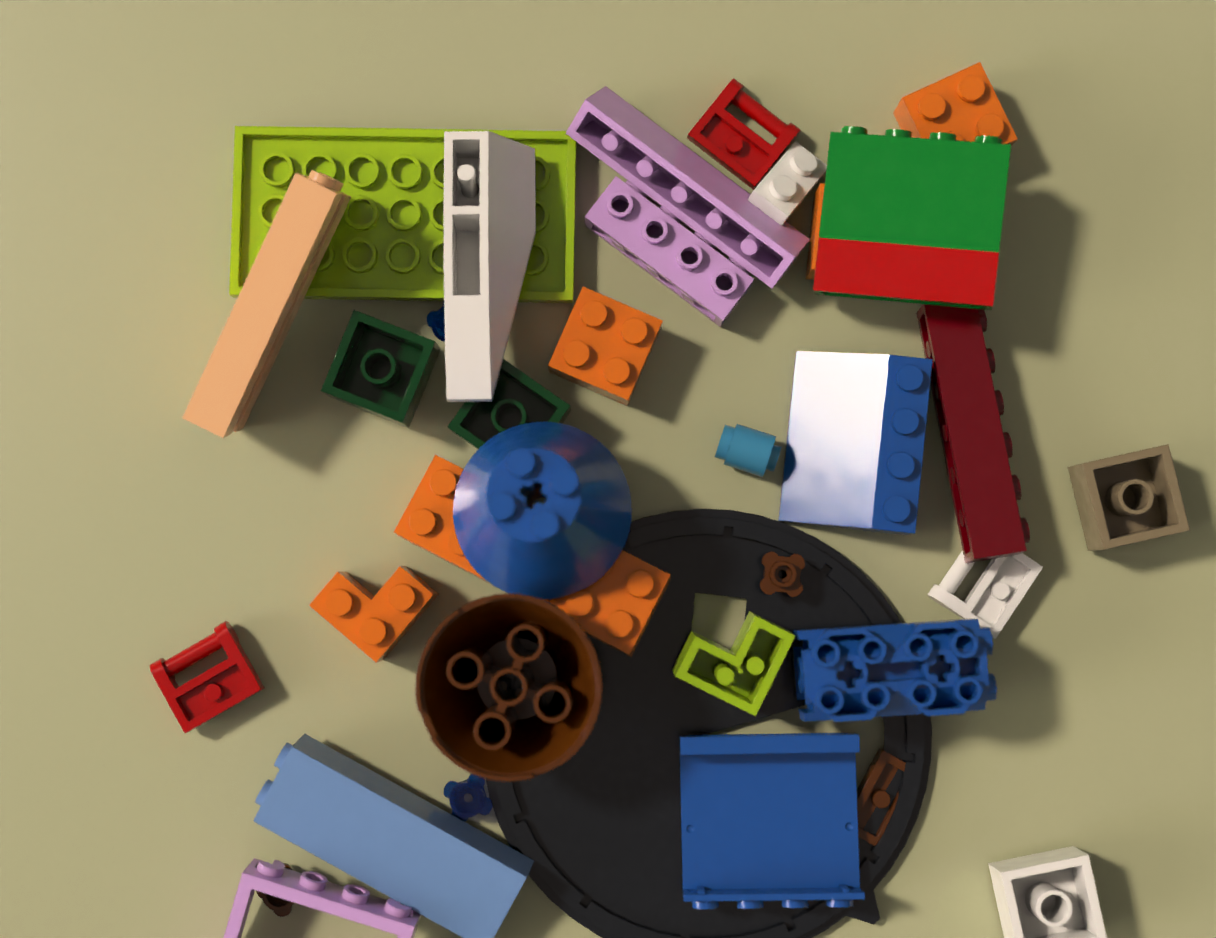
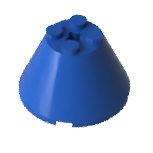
(557, 543)

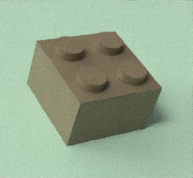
(1128, 498)

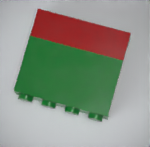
(912, 218)

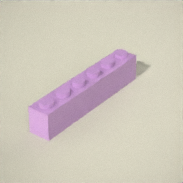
(685, 185)

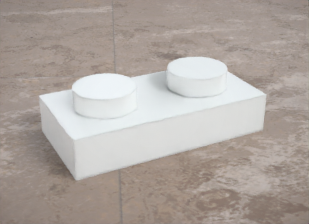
(788, 183)

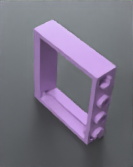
(317, 893)

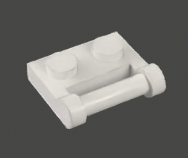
(994, 593)

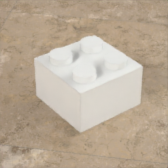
(1048, 895)

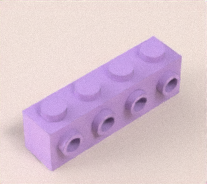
(668, 250)

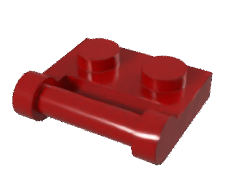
(737, 145)
(213, 689)

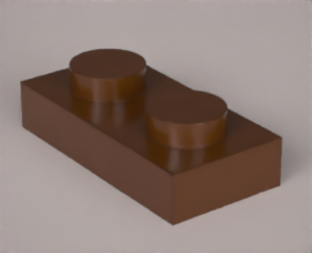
(872, 793)

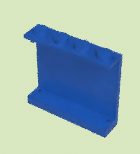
(769, 819)

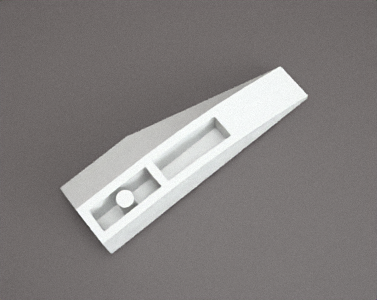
(485, 254)

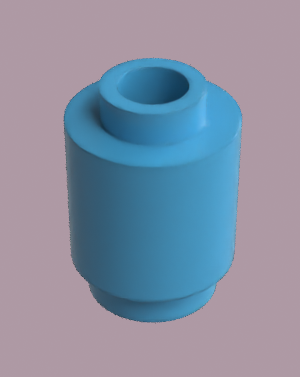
(748, 449)

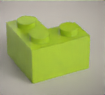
(739, 673)

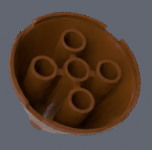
(470, 703)

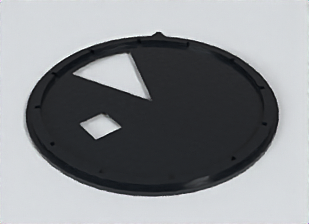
(611, 814)

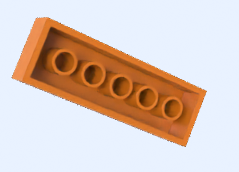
(609, 610)

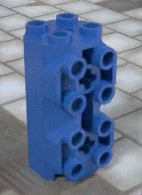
(893, 670)

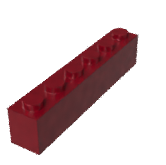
(972, 433)

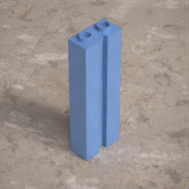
(391, 839)

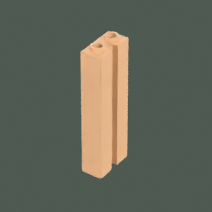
(267, 303)

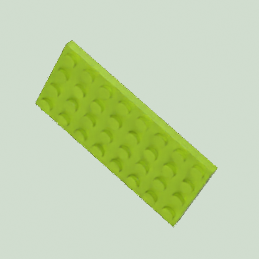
(394, 222)

